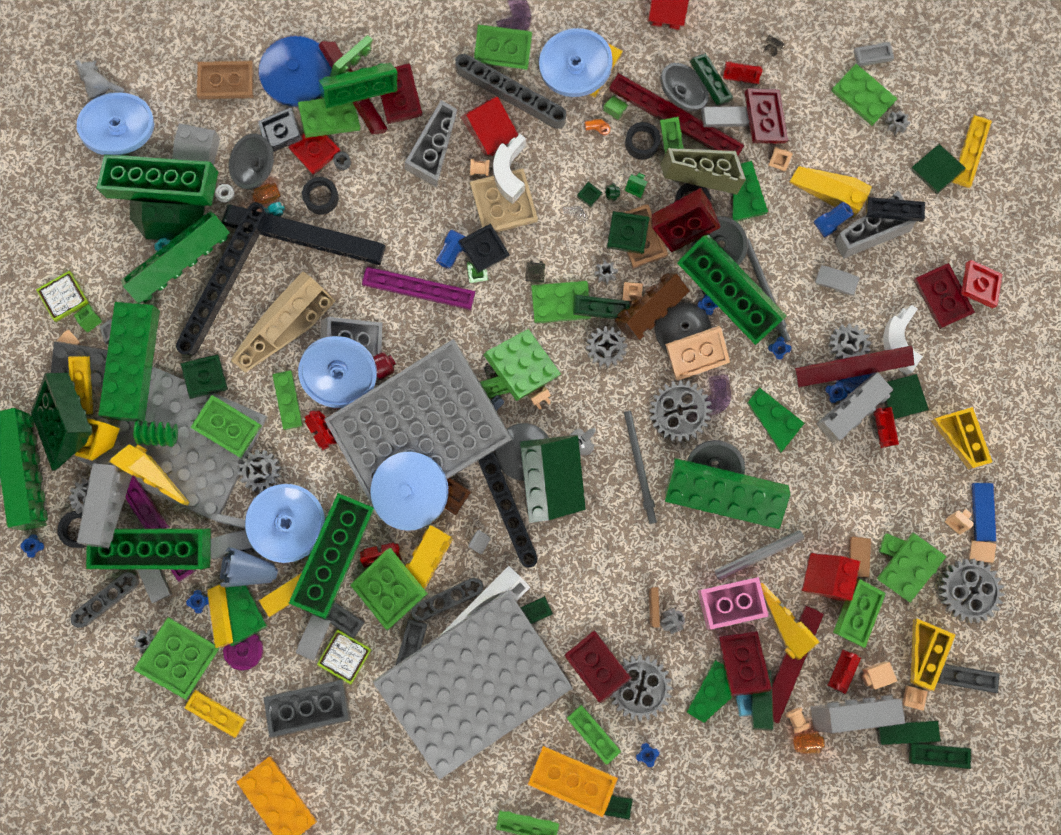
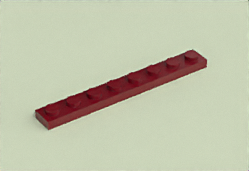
(663, 110)

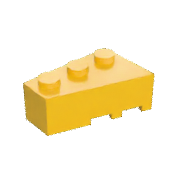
(964, 437)
(428, 555)
(929, 653)

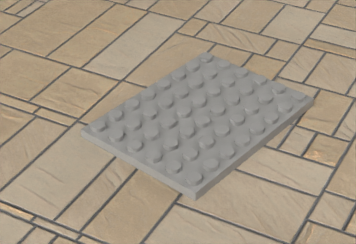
(424, 409)
(195, 463)
(472, 684)

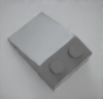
(195, 143)
(364, 332)

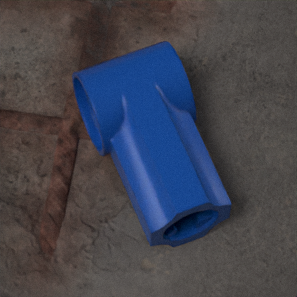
(830, 221)
(450, 250)

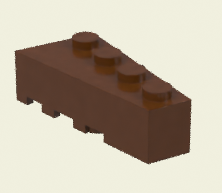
(651, 306)

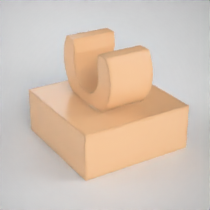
(632, 291)
(539, 395)
(960, 521)
(914, 698)

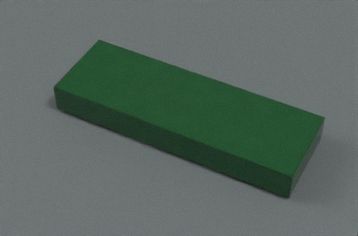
(711, 79)
(598, 307)
(762, 709)
(909, 733)
(940, 755)

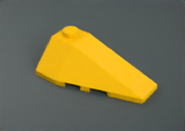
(832, 187)
(100, 441)
(138, 463)
(794, 635)

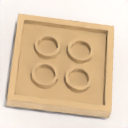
(497, 210)

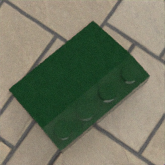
(60, 418)
(552, 477)

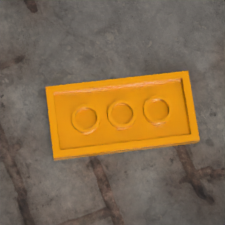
(573, 781)
(276, 799)

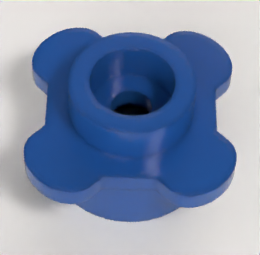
(703, 304)
(774, 348)
(842, 394)
(26, 545)
(192, 601)
(649, 761)

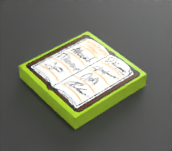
(62, 296)
(344, 657)

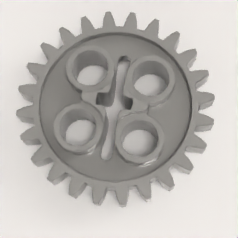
(684, 428)
(985, 602)
(657, 692)

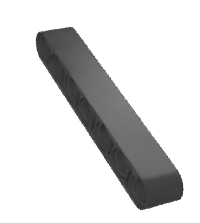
(505, 84)

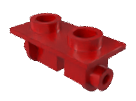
(742, 72)
(316, 422)
(886, 427)
(370, 554)
(844, 671)

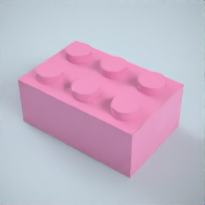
(732, 603)

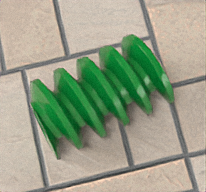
(155, 435)

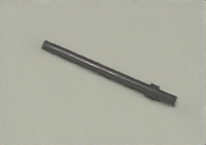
(765, 287)
(648, 503)

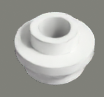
(224, 188)

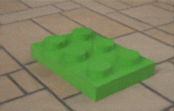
(503, 46)
(864, 94)
(322, 121)
(556, 301)
(226, 426)
(911, 567)
(859, 614)

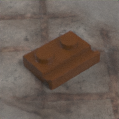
(456, 496)

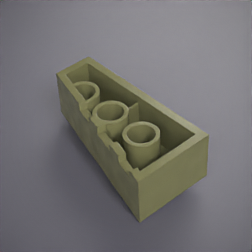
(704, 168)

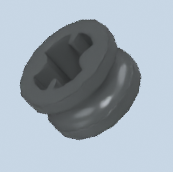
(347, 163)

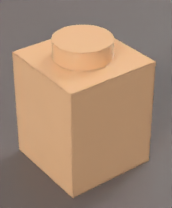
(879, 675)

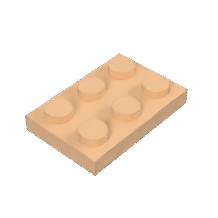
(697, 353)

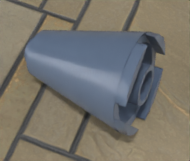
(245, 569)

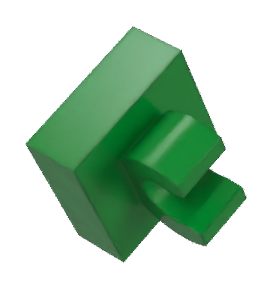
(636, 185)

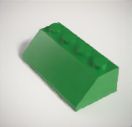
(358, 85)

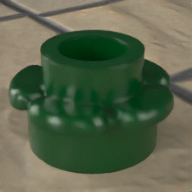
(612, 192)

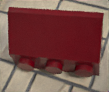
(685, 220)

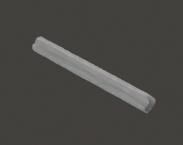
(759, 554)

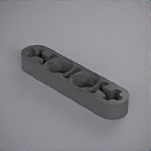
(448, 601)
(106, 602)

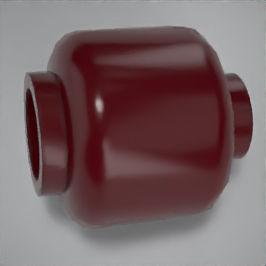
(384, 365)

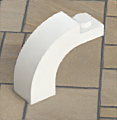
(506, 182)
(895, 335)

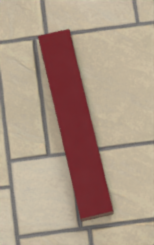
(364, 107)
(855, 366)
(790, 668)

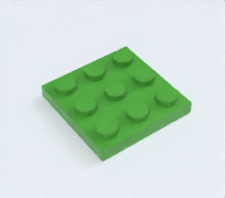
(522, 364)
(388, 589)
(176, 658)

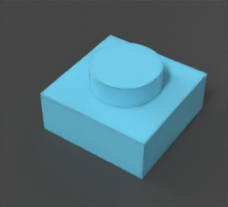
(744, 705)

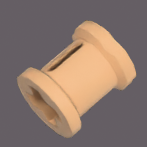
(479, 167)
(797, 720)

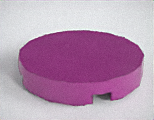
(250, 648)

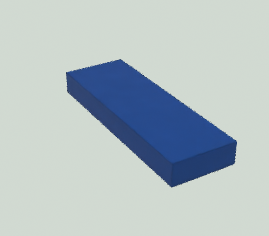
(984, 512)

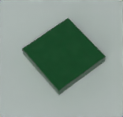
(938, 168)
(628, 232)
(204, 376)
(906, 397)

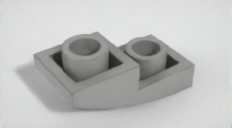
(838, 280)
(234, 540)
(313, 637)

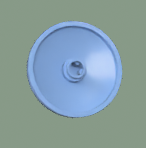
(575, 62)
(115, 124)
(336, 371)
(409, 491)
(284, 523)

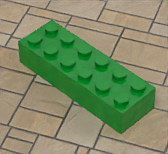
(157, 180)
(174, 257)
(731, 289)
(129, 362)
(20, 472)
(727, 493)
(153, 549)
(332, 556)

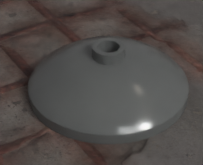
(683, 87)
(251, 161)
(734, 237)
(669, 327)
(721, 451)
(509, 455)

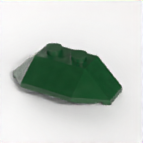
(163, 220)

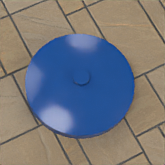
(292, 70)

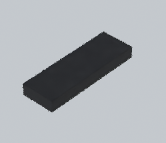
(895, 209)

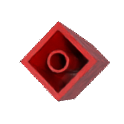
(668, 13)
(490, 126)
(831, 576)

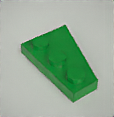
(749, 200)
(775, 418)
(243, 614)
(711, 695)

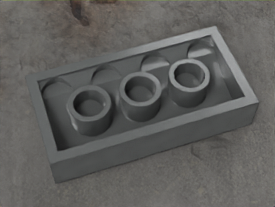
(306, 709)

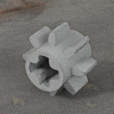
(902, 121)
(608, 276)
(672, 621)
(140, 640)

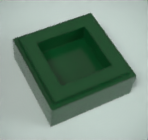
(589, 194)

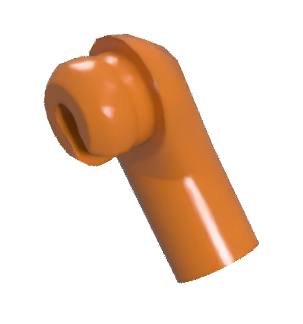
(599, 125)

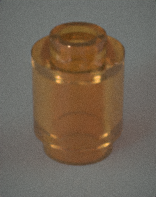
(266, 193)
(809, 743)

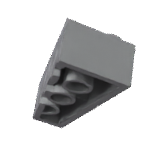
(431, 147)
(871, 232)
(855, 407)
(103, 505)
(858, 715)

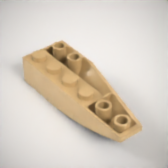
(284, 321)

